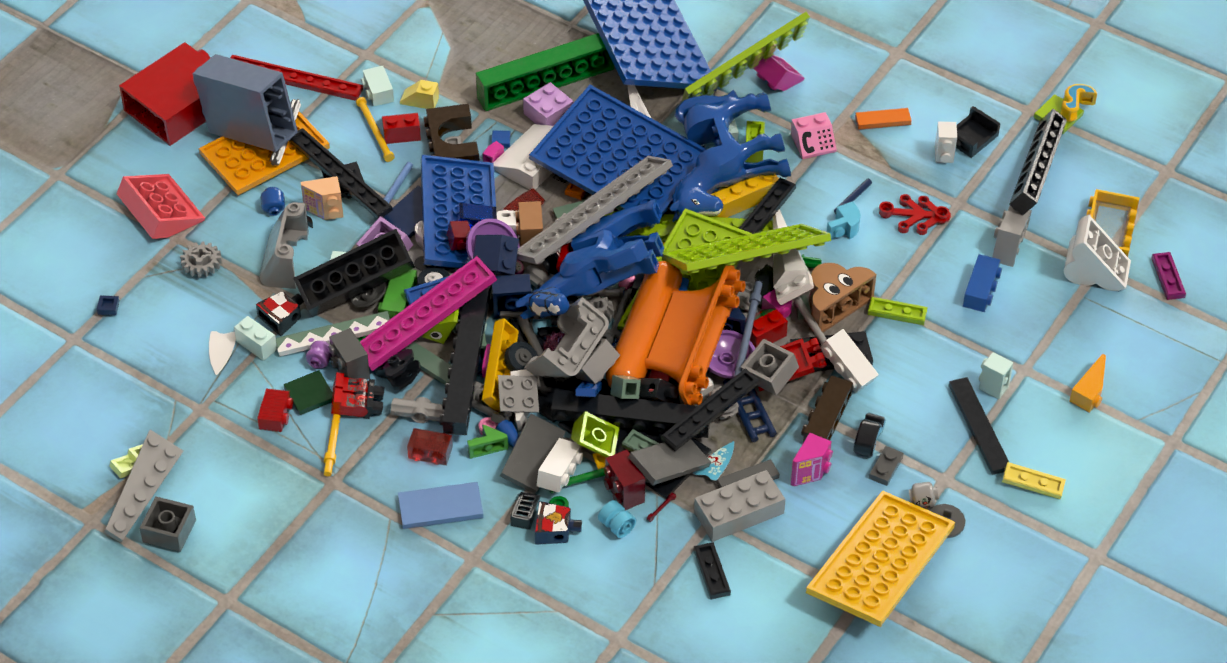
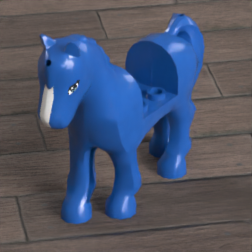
(708, 121)

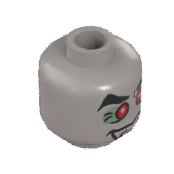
(923, 494)

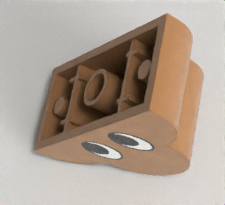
(839, 292)

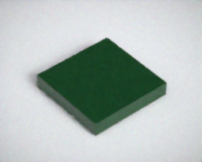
(309, 392)

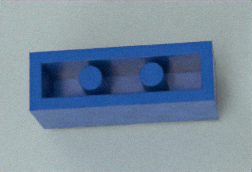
(982, 283)

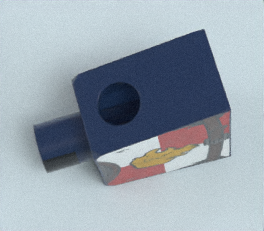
(554, 524)

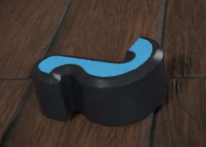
(867, 434)

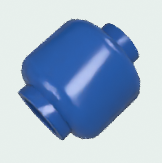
(272, 201)

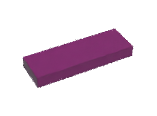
(1168, 276)

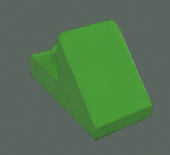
(491, 442)

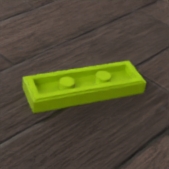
(897, 311)

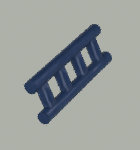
(759, 413)

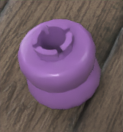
(318, 355)

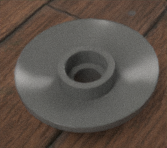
(369, 297)

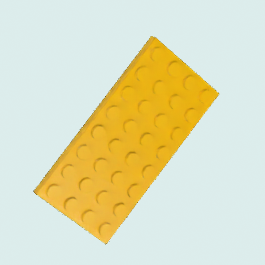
(880, 558)

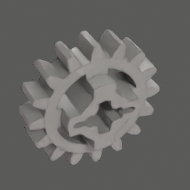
(201, 259)

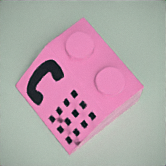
(813, 135)

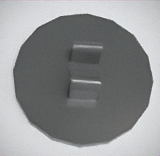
(951, 513)

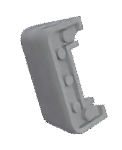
(278, 263)
(583, 330)

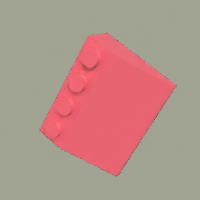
(158, 204)

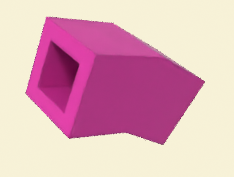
(493, 152)

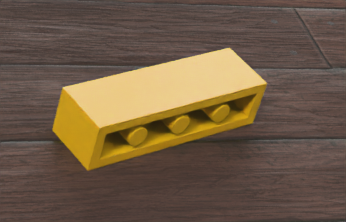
(744, 194)

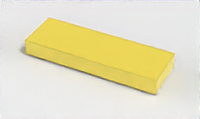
(1033, 480)

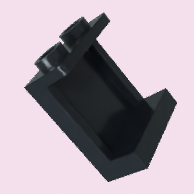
(976, 132)

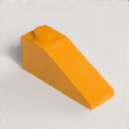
(1089, 388)

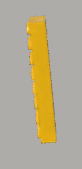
(503, 337)

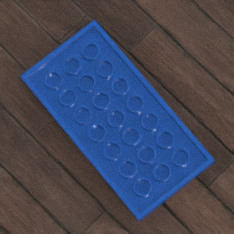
(444, 186)

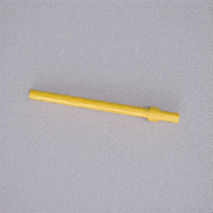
(330, 456)

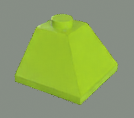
(595, 434)

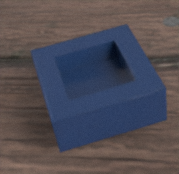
(108, 305)

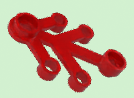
(916, 213)

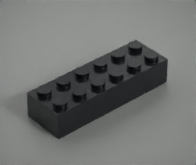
(354, 272)

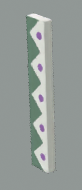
(302, 340)

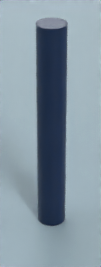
(856, 193)

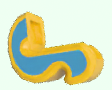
(1073, 96)

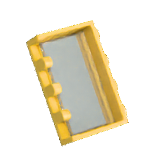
(1115, 215)

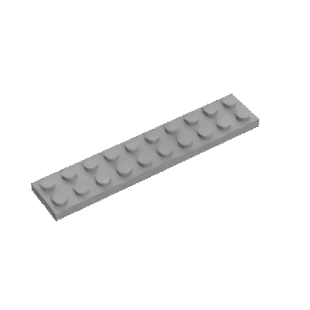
(593, 209)

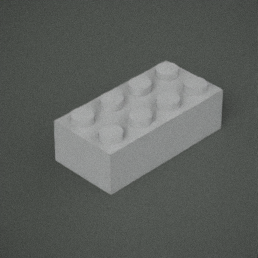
(739, 505)

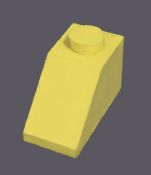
(421, 94)

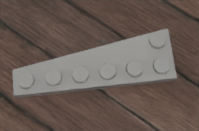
(147, 474)

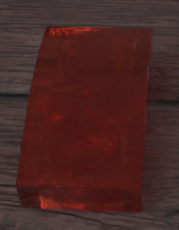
(529, 196)

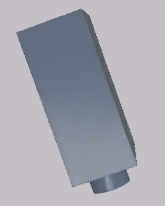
(245, 102)

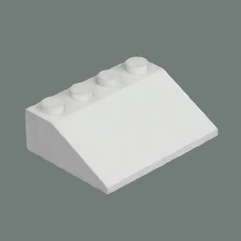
(516, 163)

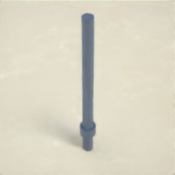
(754, 301)

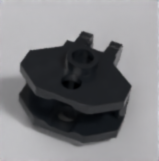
(398, 369)

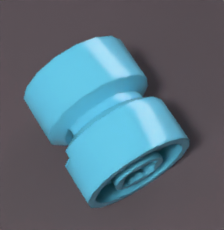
(617, 518)

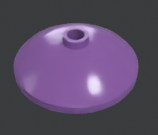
(487, 227)
(726, 354)

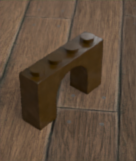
(448, 119)

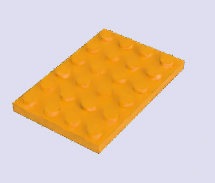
(247, 166)

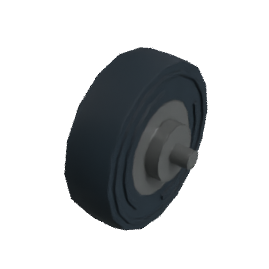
(518, 355)

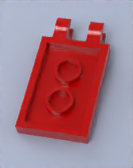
(805, 363)

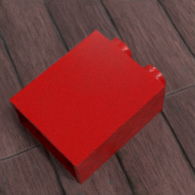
(165, 94)

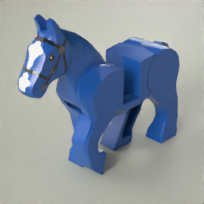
(600, 260)

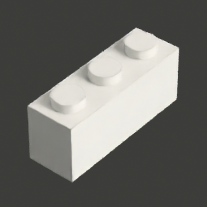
(849, 360)
(559, 465)

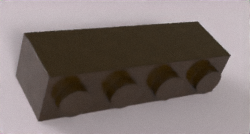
(828, 408)

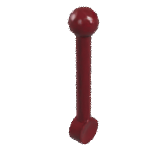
(672, 496)

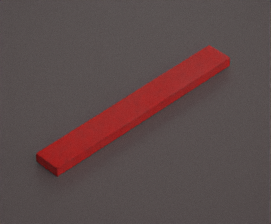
(311, 81)

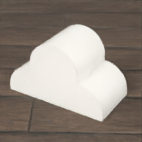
(1095, 258)

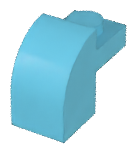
(846, 221)

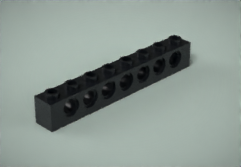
(1038, 162)

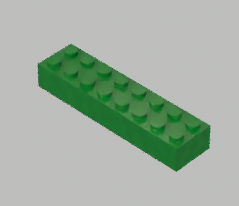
(557, 65)

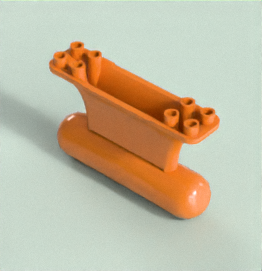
(676, 329)

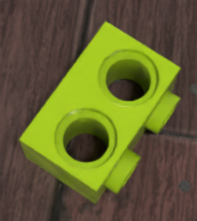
(754, 129)

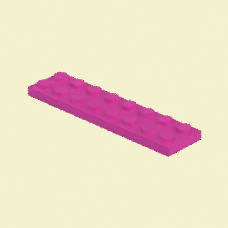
(427, 312)

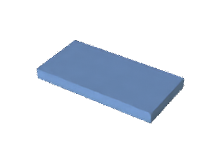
(440, 505)

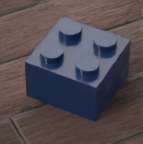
(509, 290)

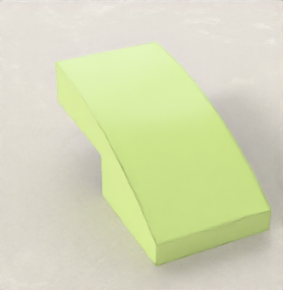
(123, 465)

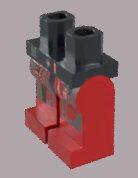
(356, 397)

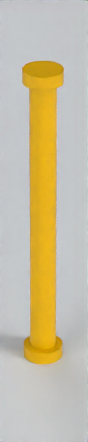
(388, 156)

